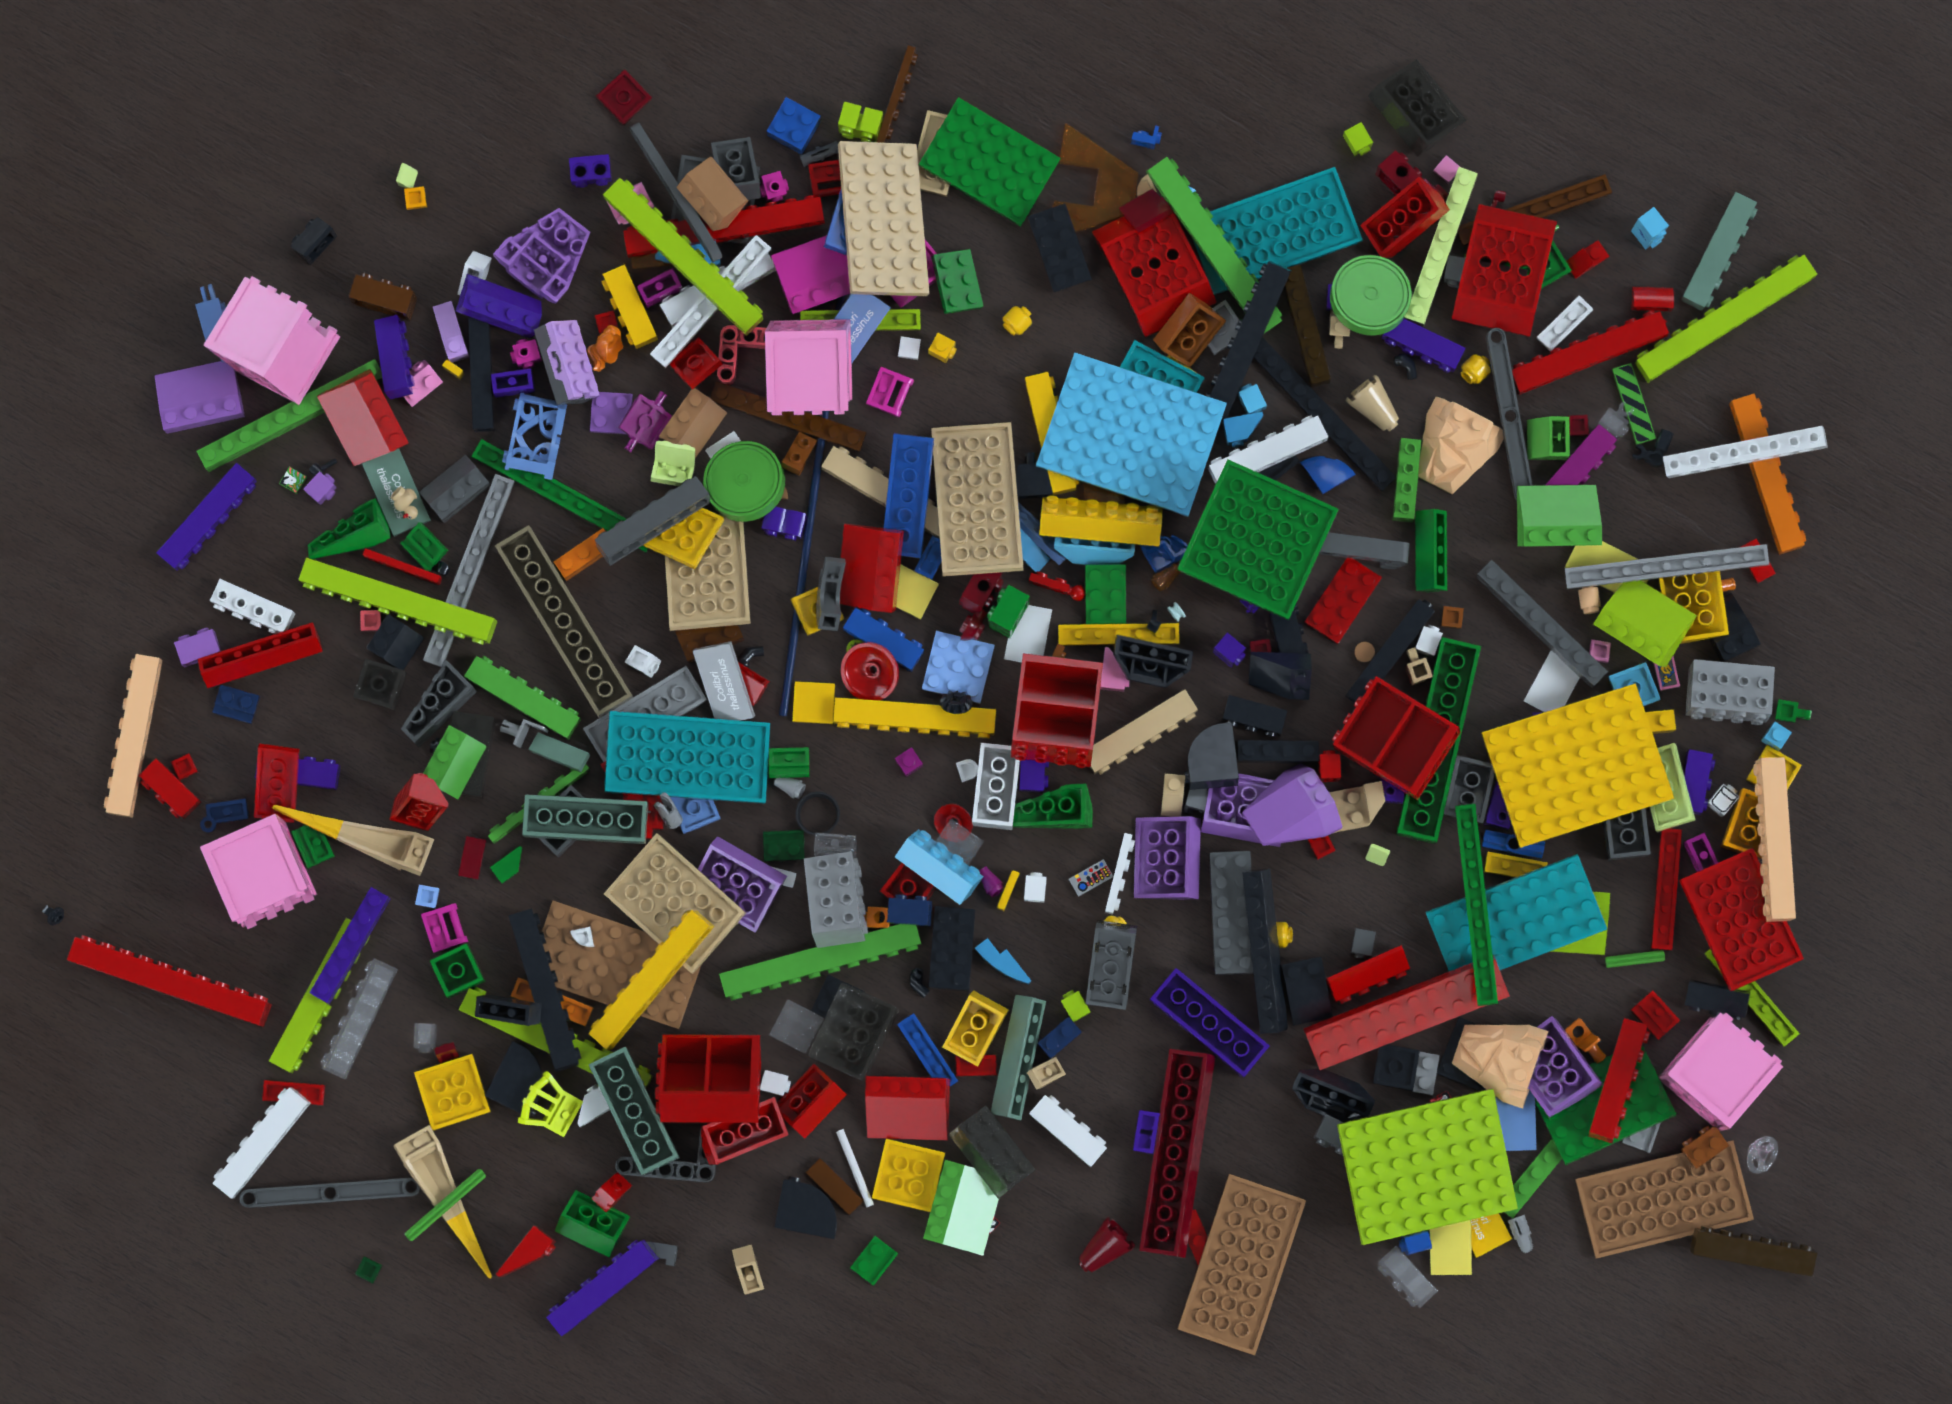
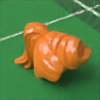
(605, 349)

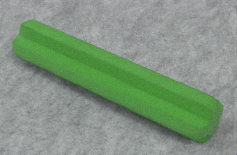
(1633, 959)

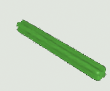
(445, 1205)

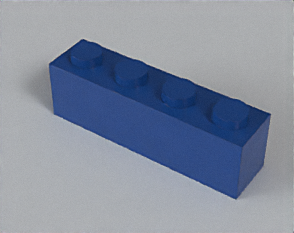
(870, 630)

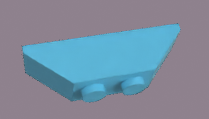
(1093, 552)

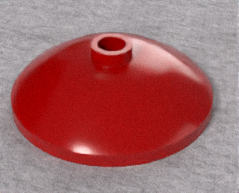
(860, 677)

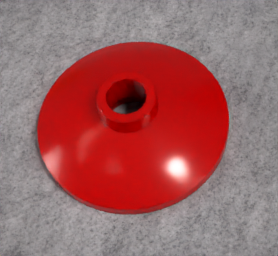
(949, 812)

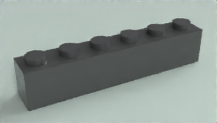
(652, 520)

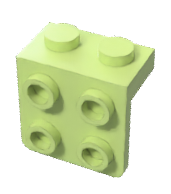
(673, 463)

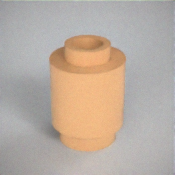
(1589, 600)

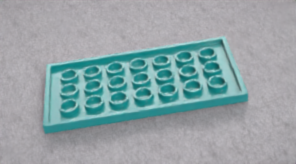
(1286, 225)
(687, 757)
(1524, 916)

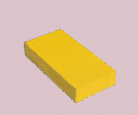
(1008, 890)

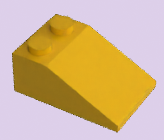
(975, 1028)

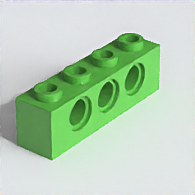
(1406, 480)

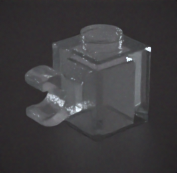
(1615, 422)
(425, 1037)

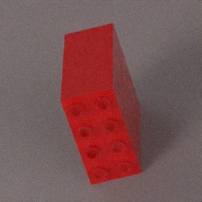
(1056, 710)
(1396, 737)
(709, 1078)

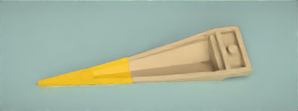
(394, 847)
(427, 1165)

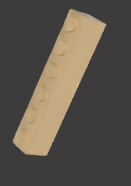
(1142, 730)

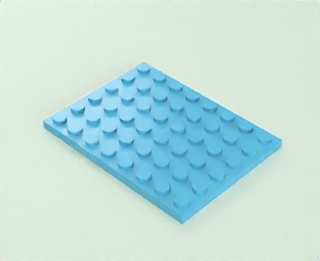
(1131, 434)

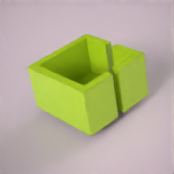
(858, 125)

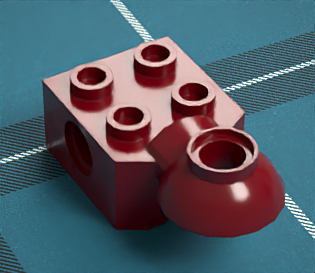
(1398, 163)
(977, 602)

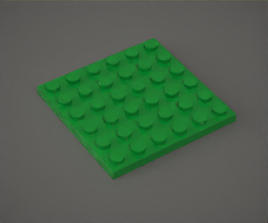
(1258, 539)

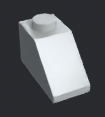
(477, 266)
(592, 1106)

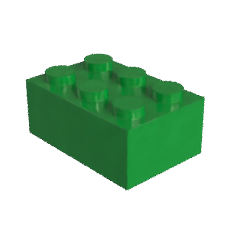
(1009, 611)

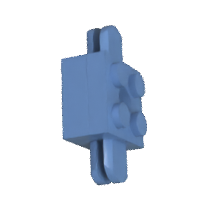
(209, 311)

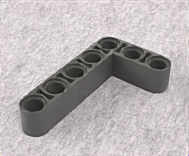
(1387, 552)
(675, 1168)

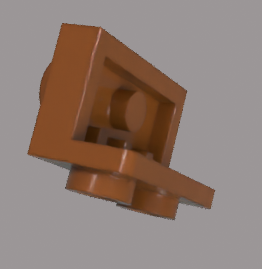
(1704, 1146)

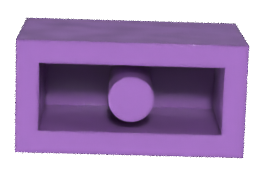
(197, 646)

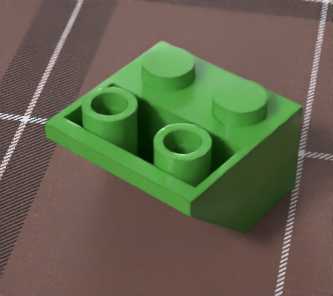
(1548, 438)

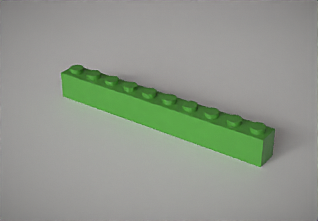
(1205, 233)
(274, 423)
(818, 960)

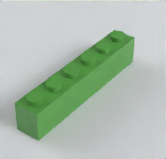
(523, 698)

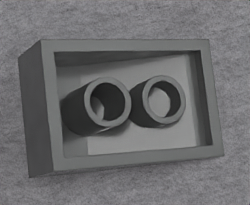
(739, 164)
(1470, 785)

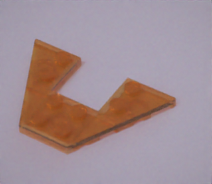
(1114, 185)

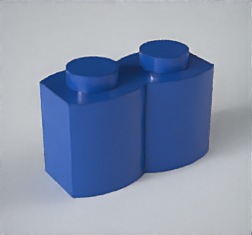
(1415, 1242)

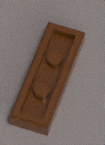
(834, 1186)

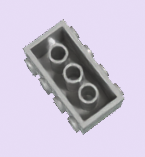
(1730, 691)
(835, 899)

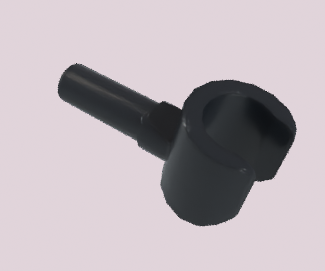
(315, 468)
(443, 568)
(1154, 624)

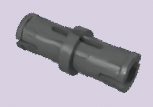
(819, 153)

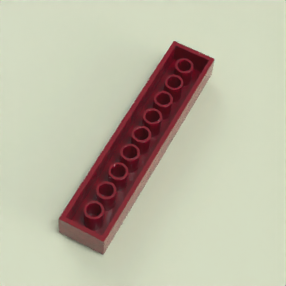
(1177, 1153)

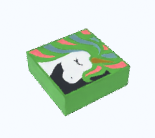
(293, 480)

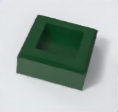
(368, 1269)

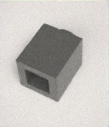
(1362, 943)

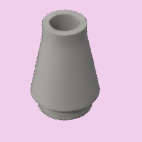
(791, 786)

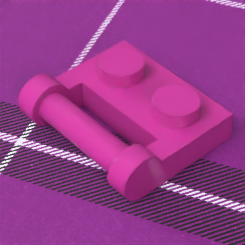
(883, 389)
(437, 929)

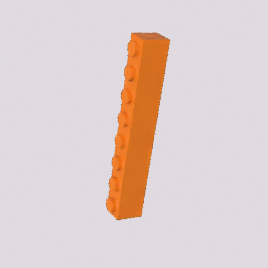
(1768, 478)

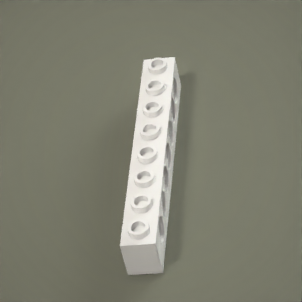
(1745, 452)

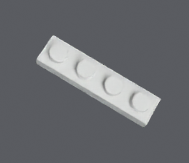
(1118, 882)

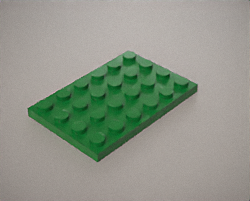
(989, 161)
(1645, 1109)

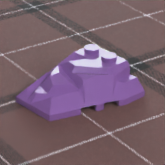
(545, 254)

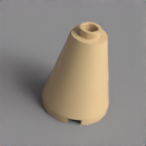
(1374, 404)

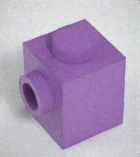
(321, 488)

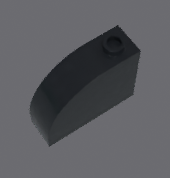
(1212, 759)
(514, 1078)
(805, 1210)

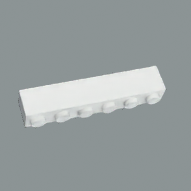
(677, 306)
(1275, 447)
(261, 1143)

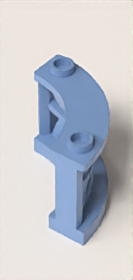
(543, 463)

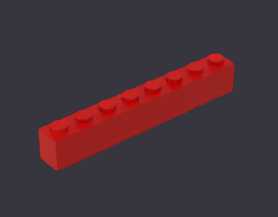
(1589, 352)

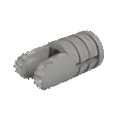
(668, 812)
(1521, 1233)

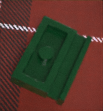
(783, 845)

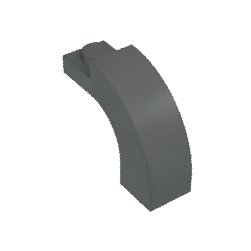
(828, 594)

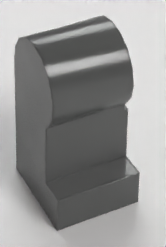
(665, 1251)

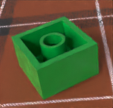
(457, 971)

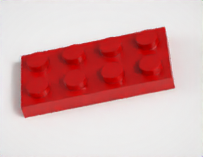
(1343, 600)
(276, 780)

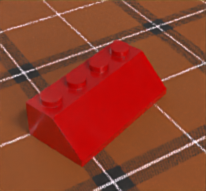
(1404, 218)
(419, 803)
(1367, 974)
(730, 1140)

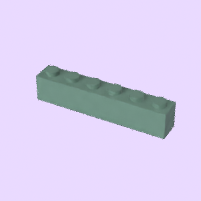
(1718, 252)
(1018, 1057)

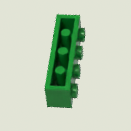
(1431, 550)

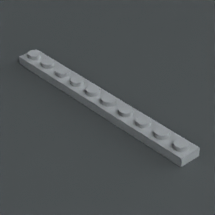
(472, 562)
(1667, 566)

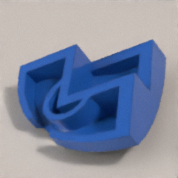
(1327, 472)
(1163, 556)

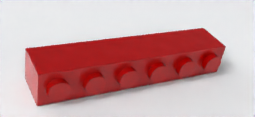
(260, 655)
(1618, 1081)

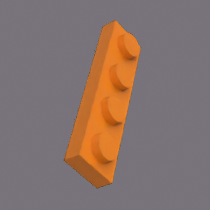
(576, 1010)

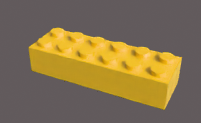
(1101, 521)

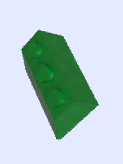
(591, 1225)

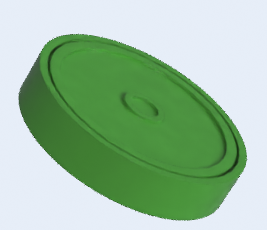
(1370, 295)
(744, 481)

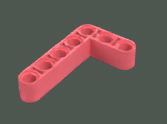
(732, 345)

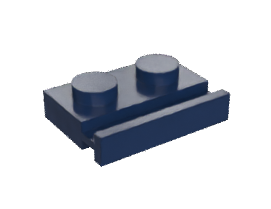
(236, 704)

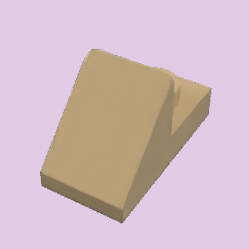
(1046, 1073)

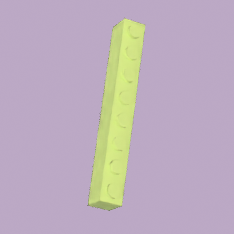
(1441, 246)

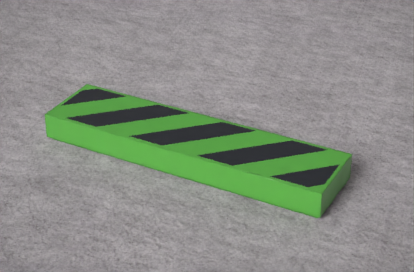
(1631, 394)

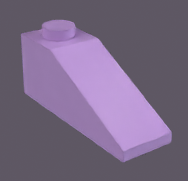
(450, 332)

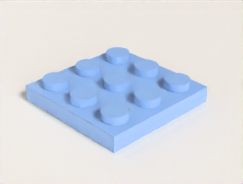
(958, 666)

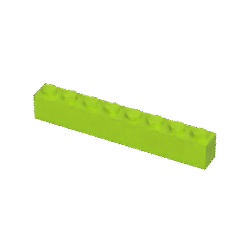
(306, 1019)

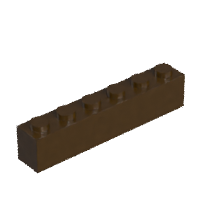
(1306, 328)
(1752, 1251)

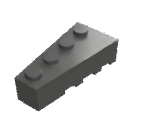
(445, 694)

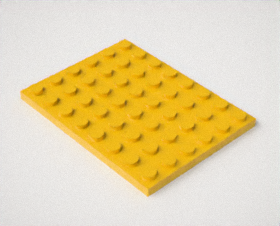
(1577, 765)

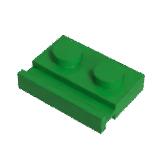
(424, 546)
(788, 762)
(312, 845)
(874, 1260)

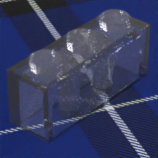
(1406, 1277)

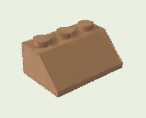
(712, 194)
(694, 421)

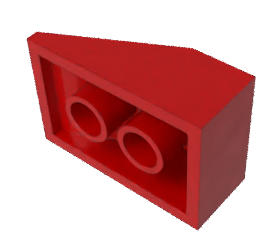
(531, 1249)

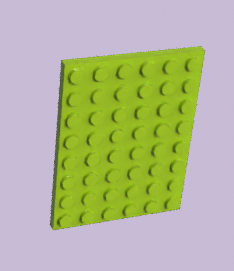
(1427, 1166)

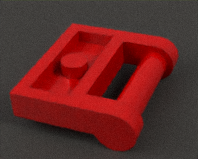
(825, 173)

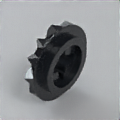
(950, 702)

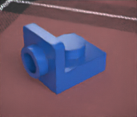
(1145, 140)

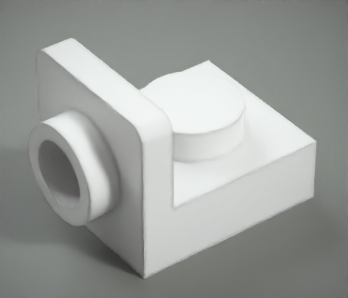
(643, 661)

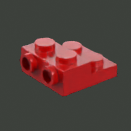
(695, 363)

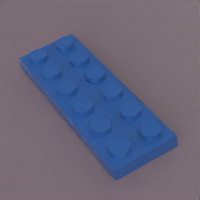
(909, 490)

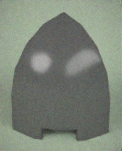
(1196, 800)

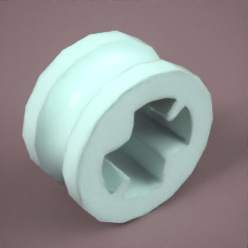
(1176, 612)

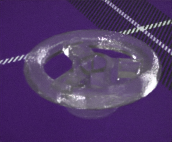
(1760, 1153)

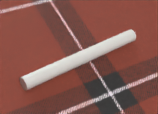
(854, 1168)

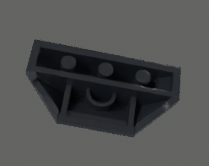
(1150, 661)
(1332, 1095)

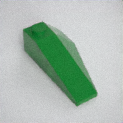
(360, 531)
(1062, 808)

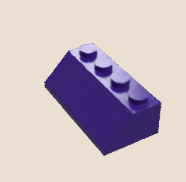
(499, 306)

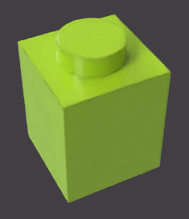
(1358, 139)
(1075, 1005)

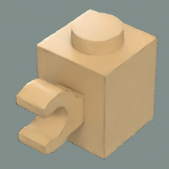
(1338, 330)
(1417, 670)

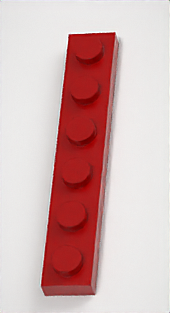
(1666, 889)

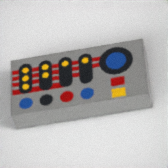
(1091, 878)

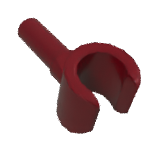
(1498, 196)

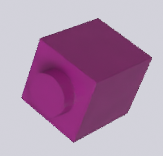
(908, 762)

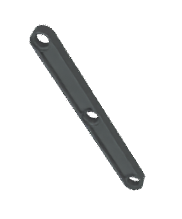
(671, 186)
(1507, 401)
(316, 1193)

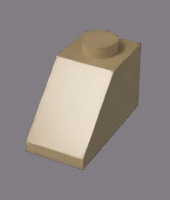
(1172, 795)
(747, 1269)

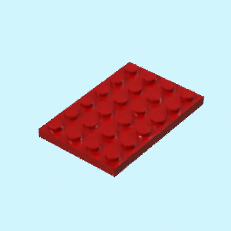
(1731, 916)

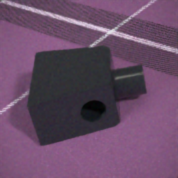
(1032, 480)

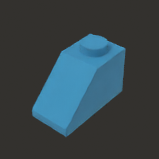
(1240, 428)

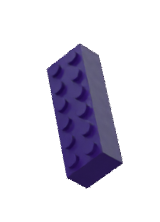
(1209, 1023)

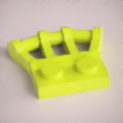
(561, 1111)

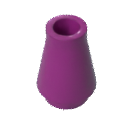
(991, 882)

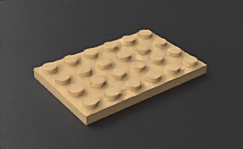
(717, 588)
(663, 887)

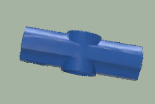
(1499, 841)

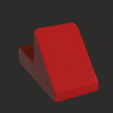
(1587, 259)

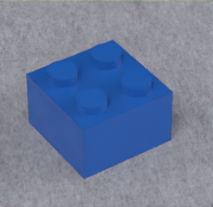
(794, 126)

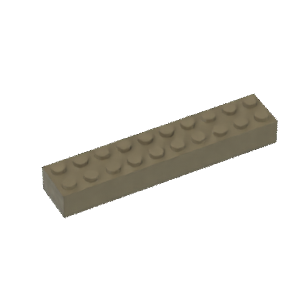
(564, 621)

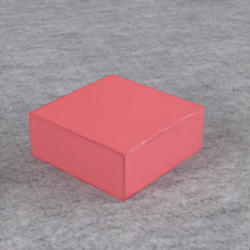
(370, 620)

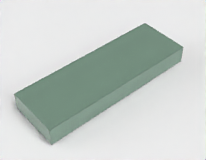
(559, 752)

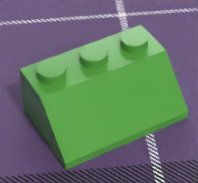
(454, 761)

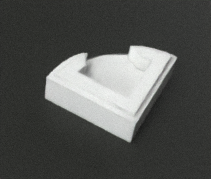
(583, 936)

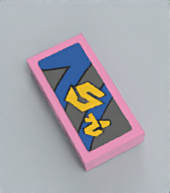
(1667, 676)

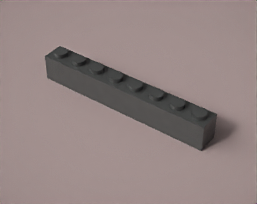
(1541, 624)

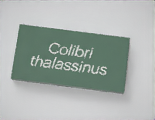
(386, 475)

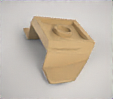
(1358, 805)

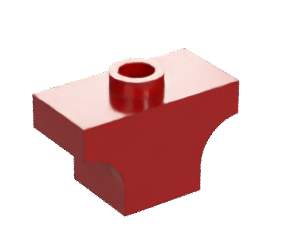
(611, 1192)

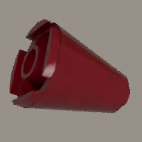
(1105, 1246)

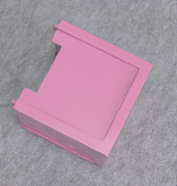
(272, 340)
(808, 366)
(258, 871)
(1720, 1071)

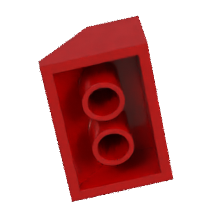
(810, 1100)

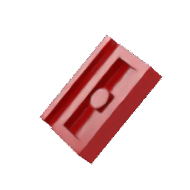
(1655, 1014)

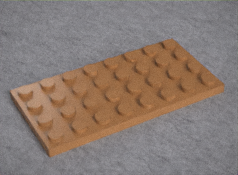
(609, 965)
(1662, 1201)
(1241, 1264)

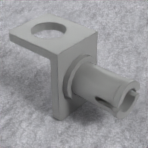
(520, 731)

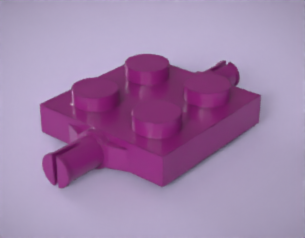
(645, 421)

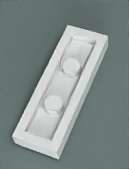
(1565, 323)

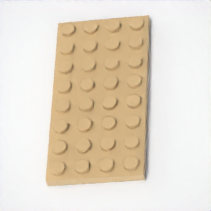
(883, 218)
(977, 499)

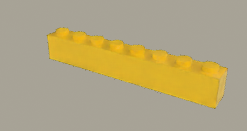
(912, 716)
(651, 979)

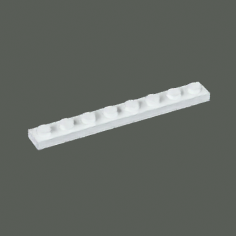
(704, 308)

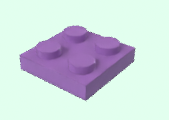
(609, 411)

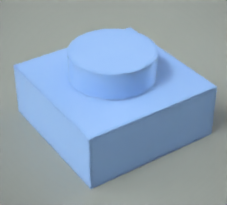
(427, 896)

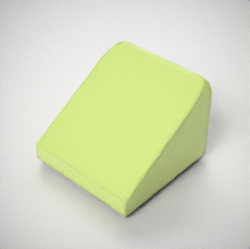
(406, 176)
(1377, 854)

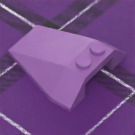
(1293, 809)

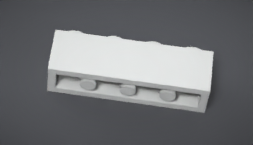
(1067, 1130)

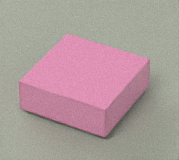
(1446, 169)
(1600, 650)

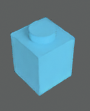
(1251, 399)
(1776, 736)

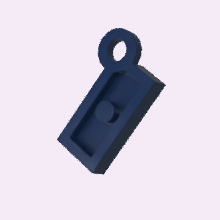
(224, 812)

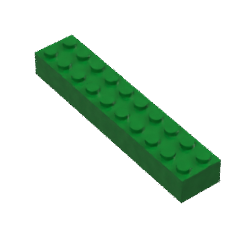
(1449, 698)

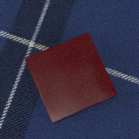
(624, 97)
(1145, 210)

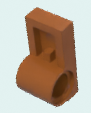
(798, 454)

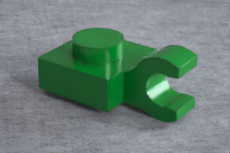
(1788, 711)

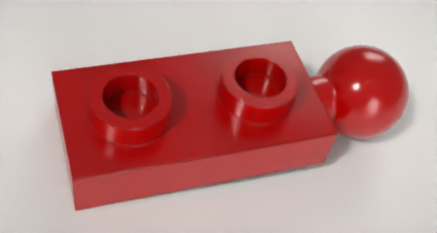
(1058, 585)

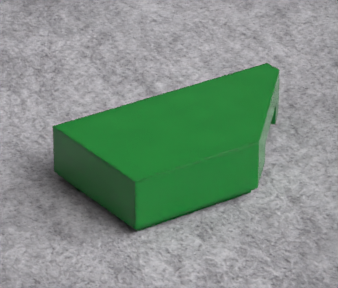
(508, 866)

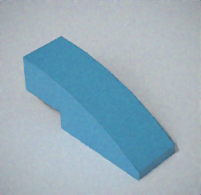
(1002, 962)

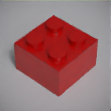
(907, 882)

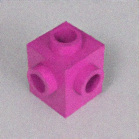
(774, 179)
(525, 346)

